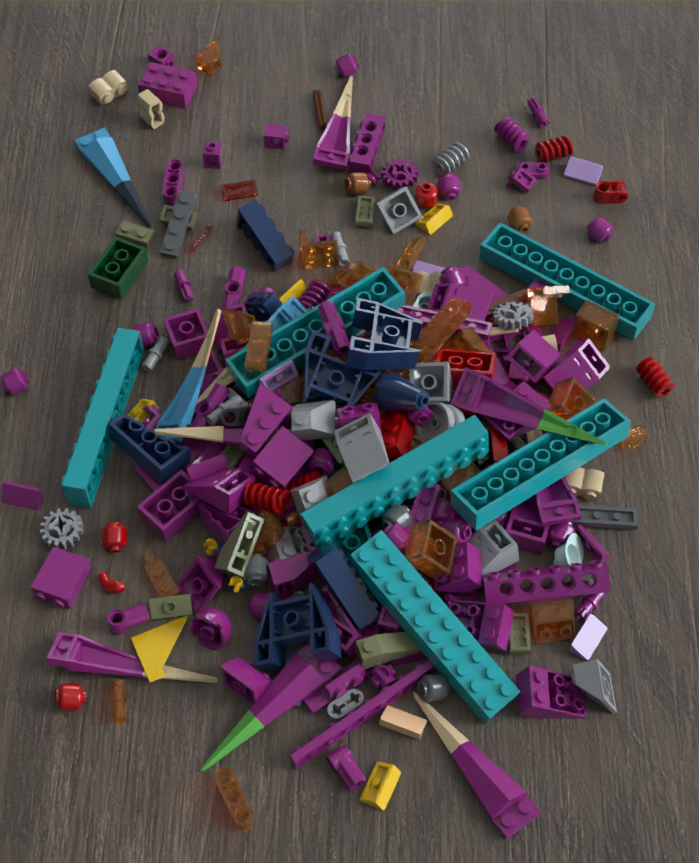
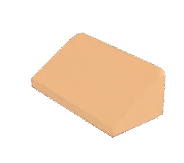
(403, 722)

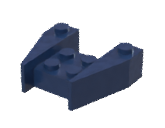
(388, 338)
(330, 377)
(292, 623)

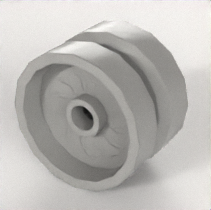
(445, 418)

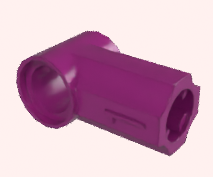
(128, 617)
(343, 762)

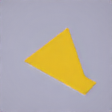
(155, 646)

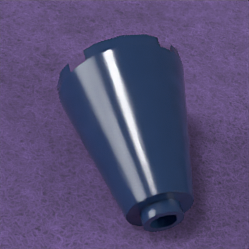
(399, 394)

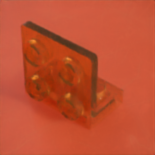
(317, 253)
(544, 303)

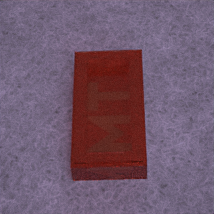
(239, 190)

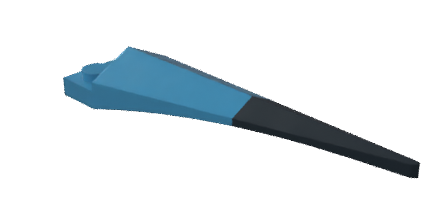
(103, 155)

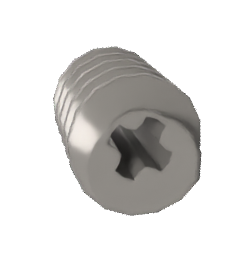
(450, 158)

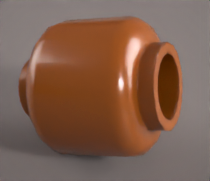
(357, 183)
(519, 219)

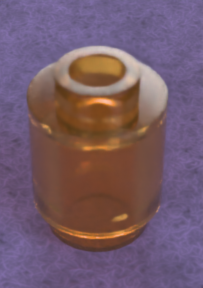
(636, 437)

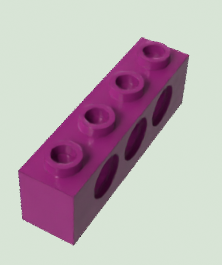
(367, 143)

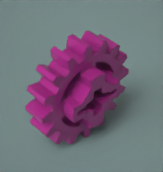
(399, 174)

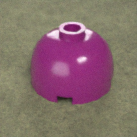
(211, 627)

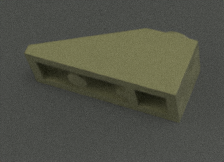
(239, 546)
(384, 648)

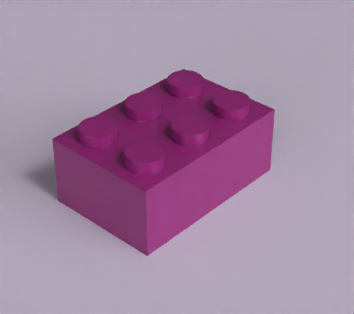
(169, 84)
(169, 507)

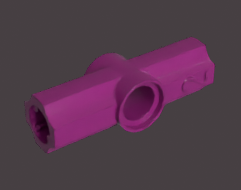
(234, 287)
(334, 327)
(206, 407)

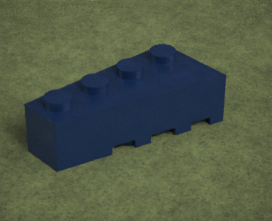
(264, 235)
(153, 452)
(344, 585)

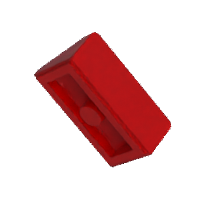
(499, 445)

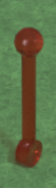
(191, 248)

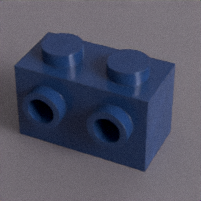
(262, 305)

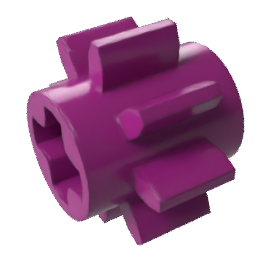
(383, 676)

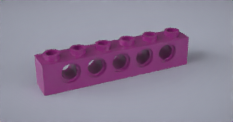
(536, 591)

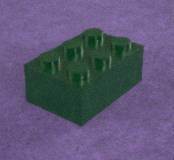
(118, 267)

